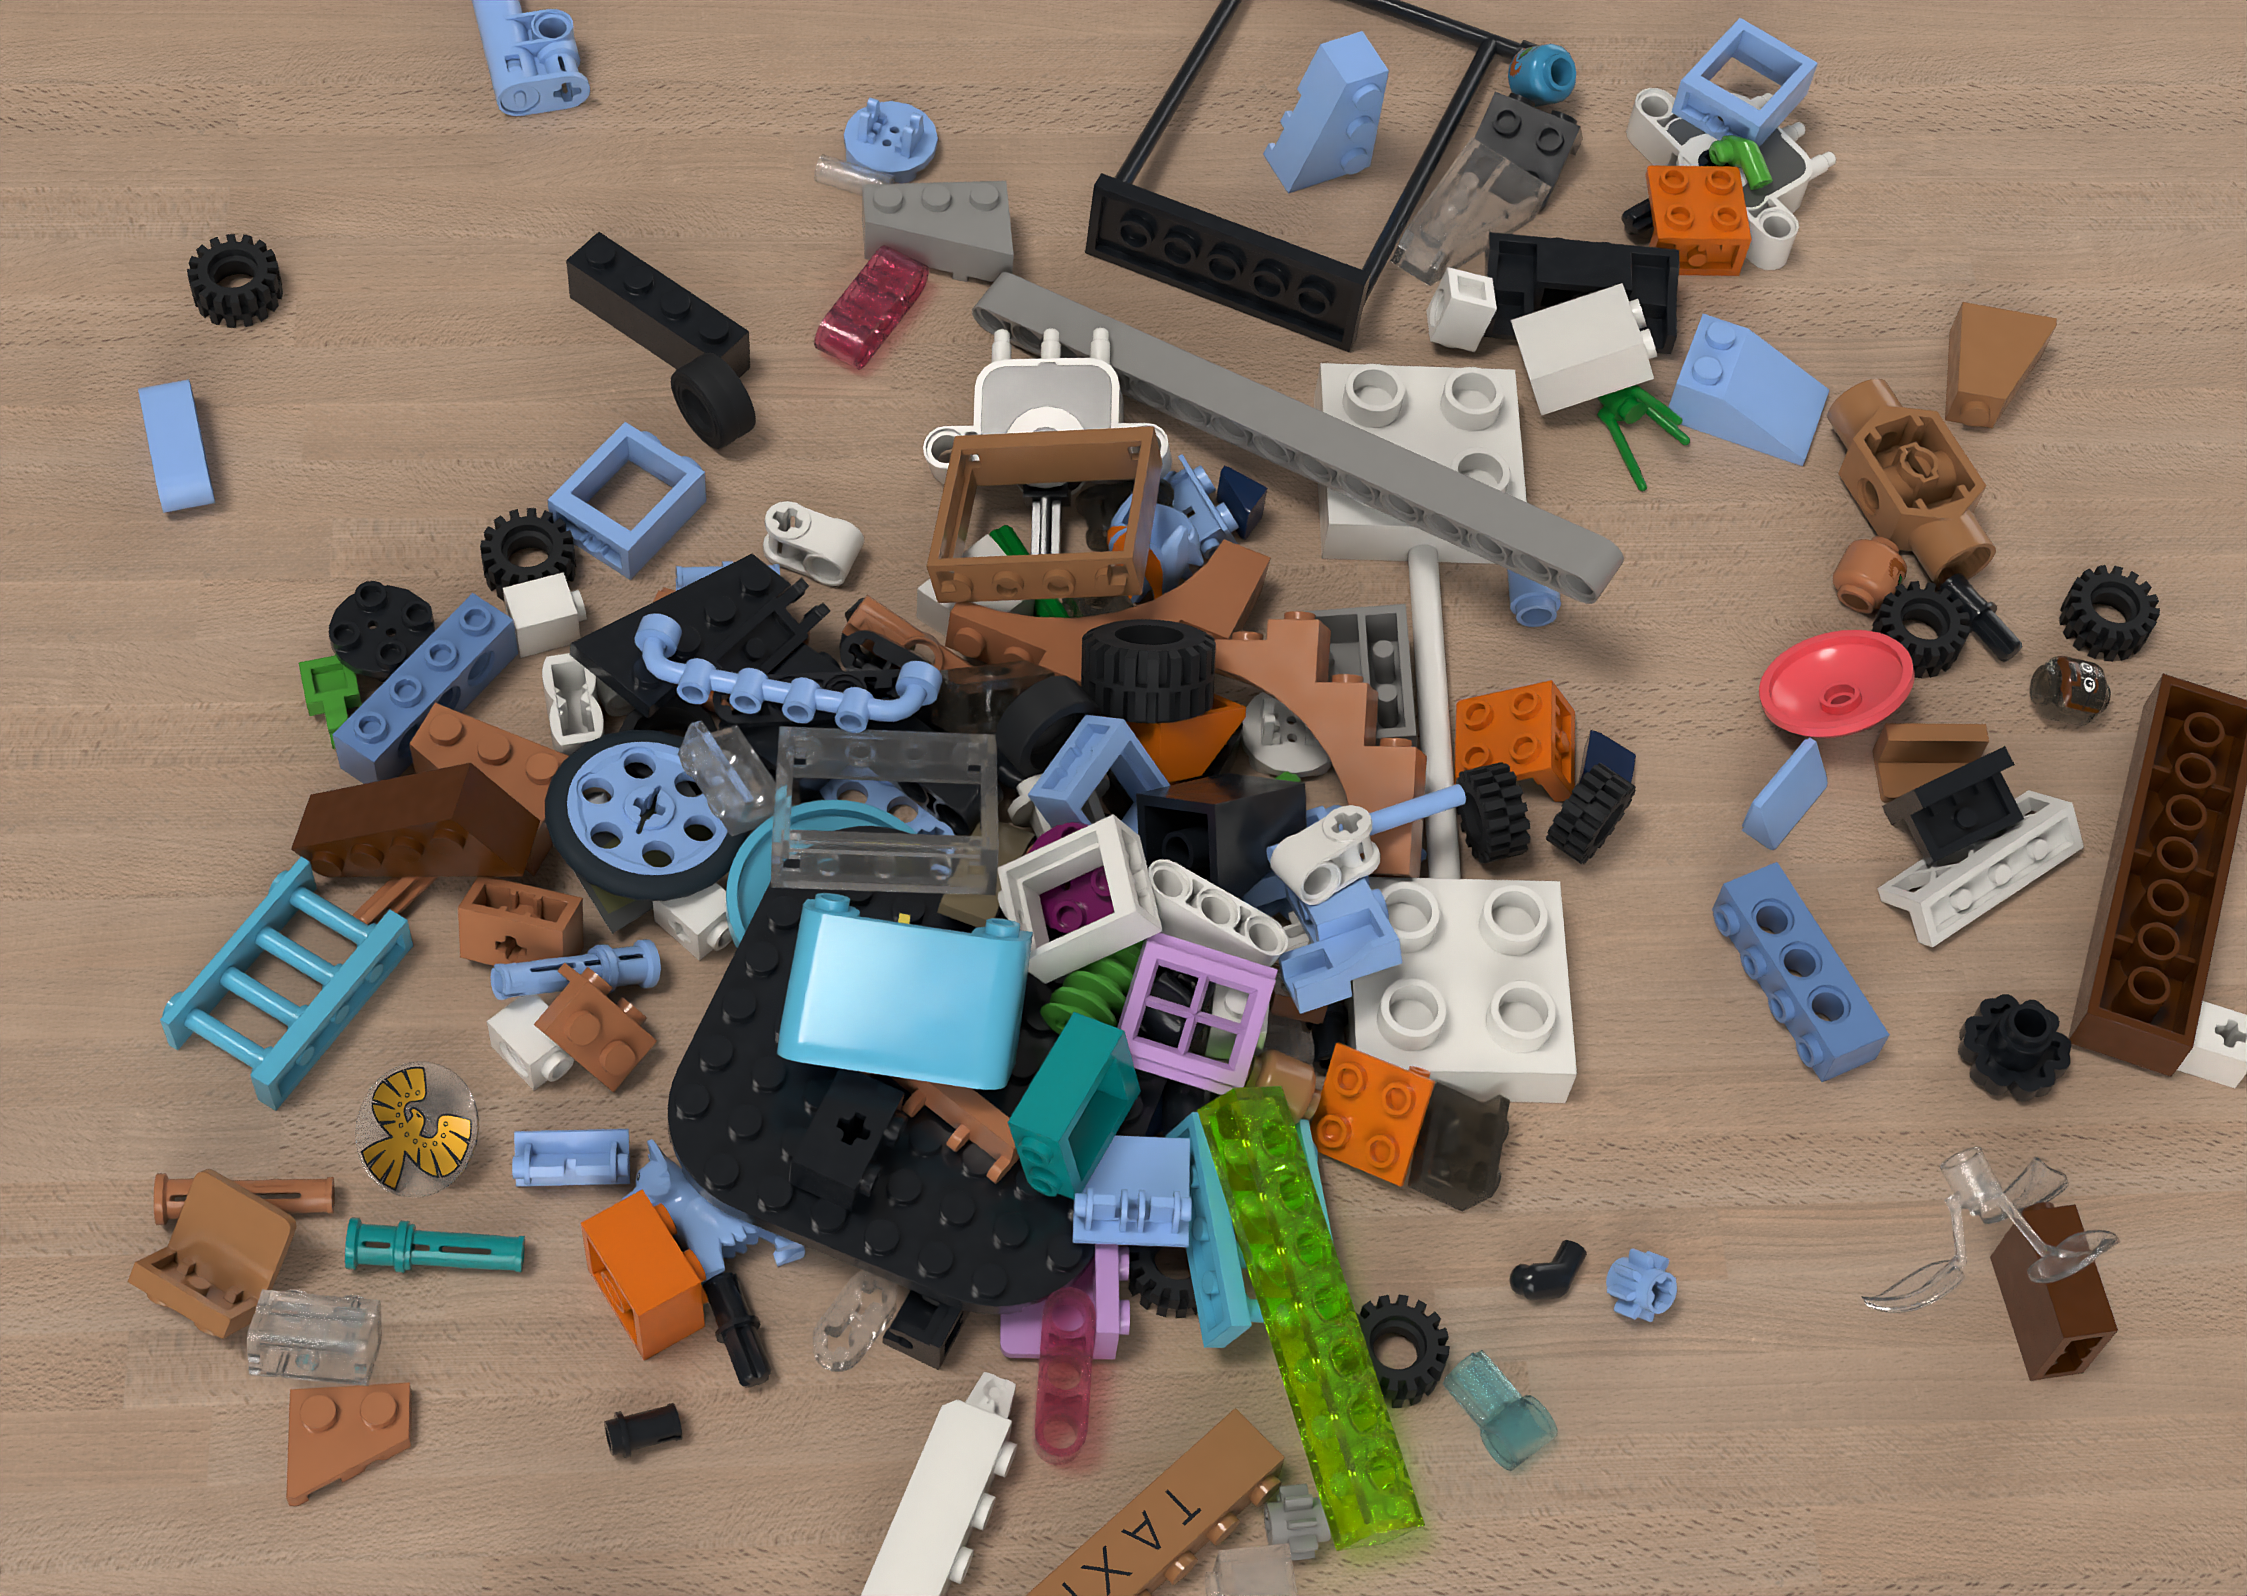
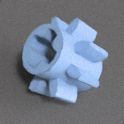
(1641, 1285)

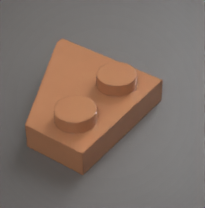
(342, 1432)

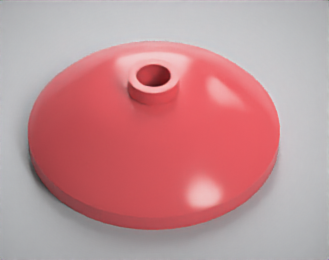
(1837, 683)

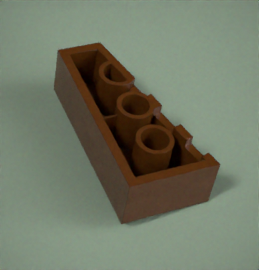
(418, 827)

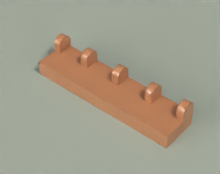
(969, 1115)

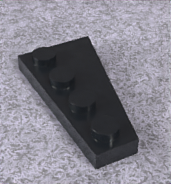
(707, 616)

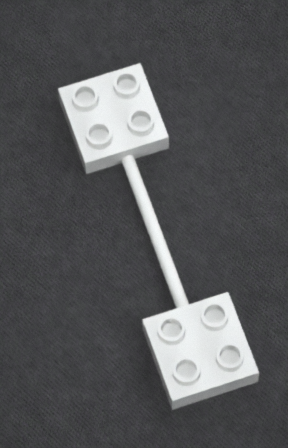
(1481, 958)

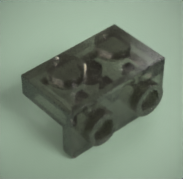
(1459, 1148)

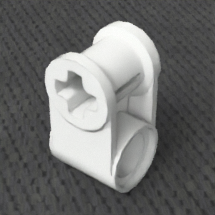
(816, 545)
(1326, 859)

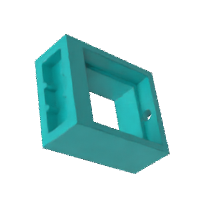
(1074, 1106)

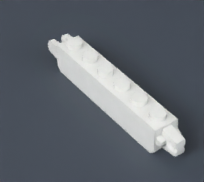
(947, 1495)

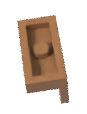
(1918, 753)

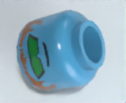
(1542, 74)

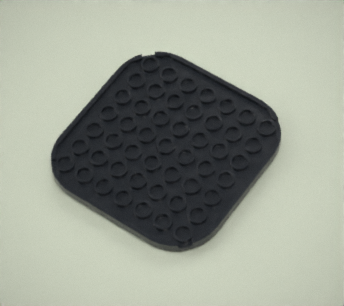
(934, 1211)

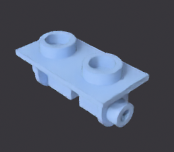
(1190, 494)
(571, 1157)

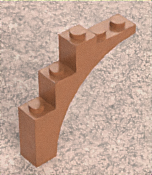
(1211, 600)
(1343, 719)

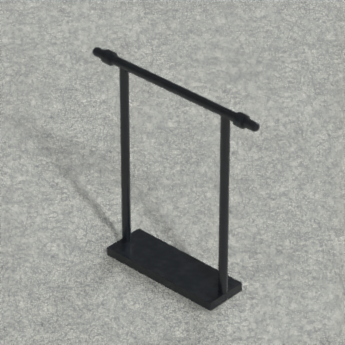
(1245, 265)

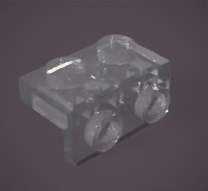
(729, 776)

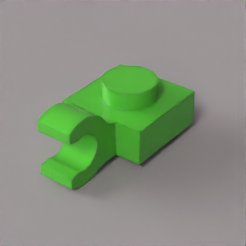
(329, 690)

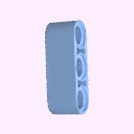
(176, 446)

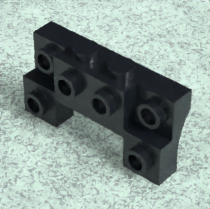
(1546, 271)

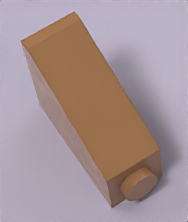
(1990, 360)

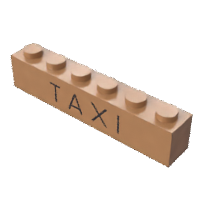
(1174, 1516)

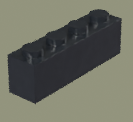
(652, 307)

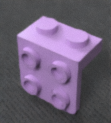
(1112, 1316)

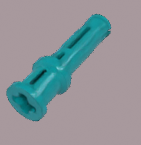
(506, 1251)

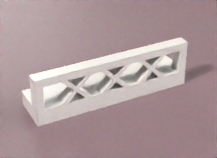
(1987, 869)

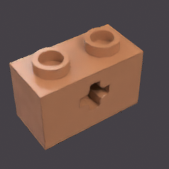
(518, 923)

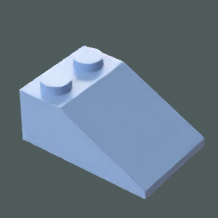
(1747, 392)

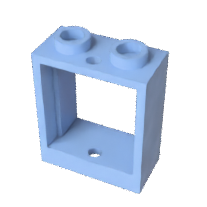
(1703, 101)
(608, 540)
(1082, 763)

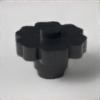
(2014, 1047)

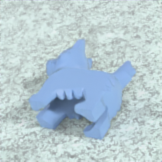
(699, 1223)

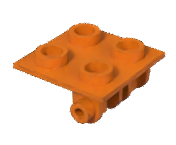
(1371, 1113)

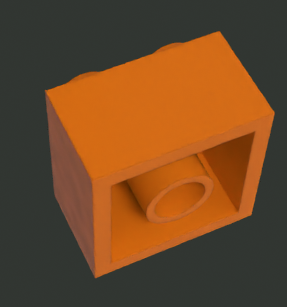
(645, 1273)

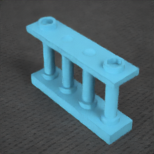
(311, 1027)
(1213, 1251)

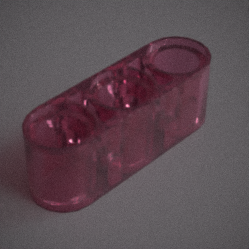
(871, 307)
(1070, 1348)

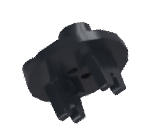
(392, 612)

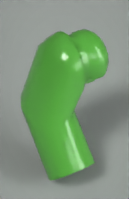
(1742, 154)

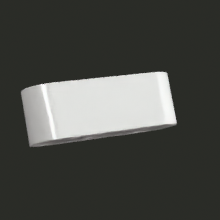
(1212, 917)

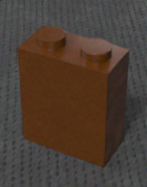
(2058, 1322)

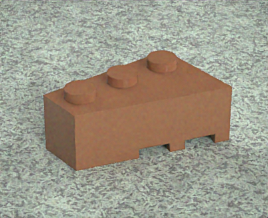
(507, 759)

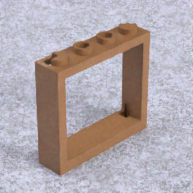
(1044, 459)

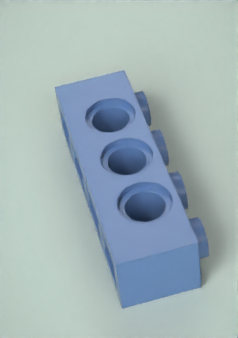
(444, 670)
(1799, 944)

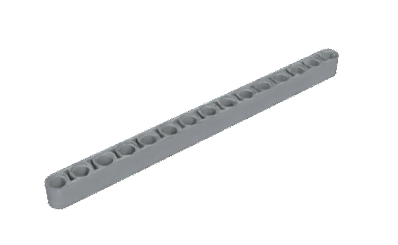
(1314, 443)

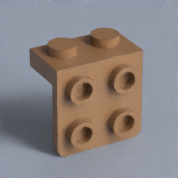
(218, 1256)

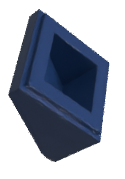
(1243, 499)
(1609, 753)

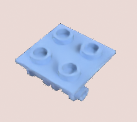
(1137, 1195)

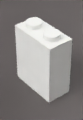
(1585, 348)

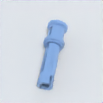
(617, 966)

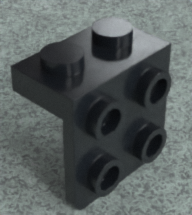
(1530, 137)

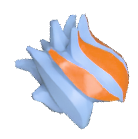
(1171, 548)

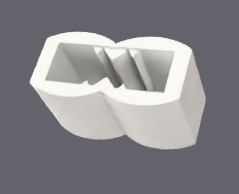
(571, 703)

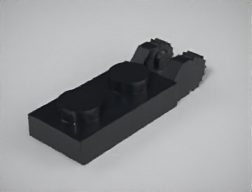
(767, 634)

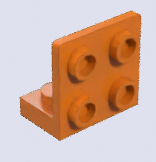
(1701, 216)
(1521, 727)

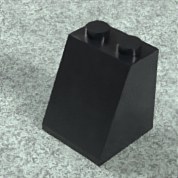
(1221, 826)

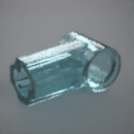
(1509, 1423)

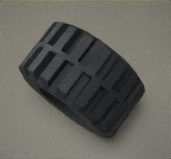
(1149, 670)

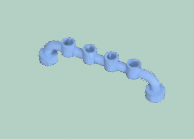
(660, 635)

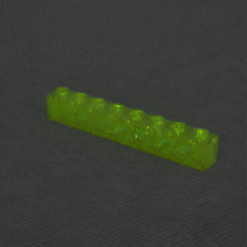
(1310, 1318)

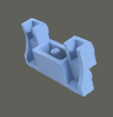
(1346, 936)

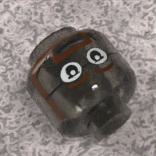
(2069, 690)

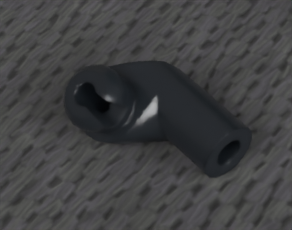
(1549, 1279)

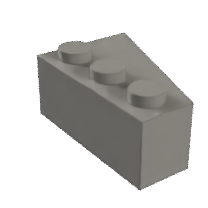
(942, 225)
(1376, 646)

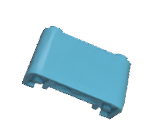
(905, 996)

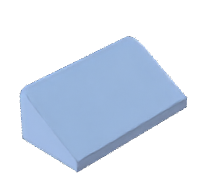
(1787, 796)

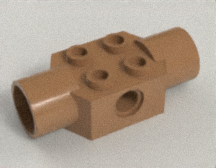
(1912, 480)

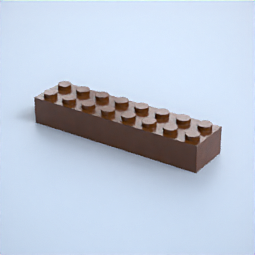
(2165, 878)

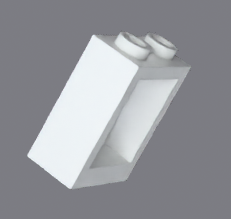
(1132, 896)

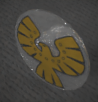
(417, 1129)

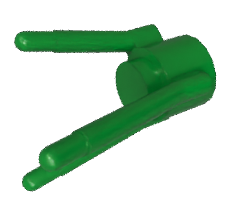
(1629, 406)

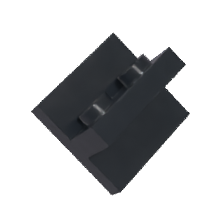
(1958, 807)

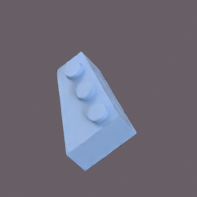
(1335, 117)

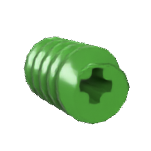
(1094, 990)

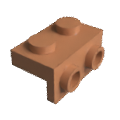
(595, 1030)

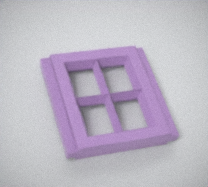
(1207, 966)

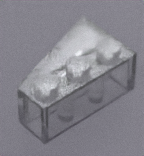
(1473, 198)

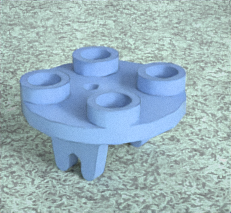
(872, 140)

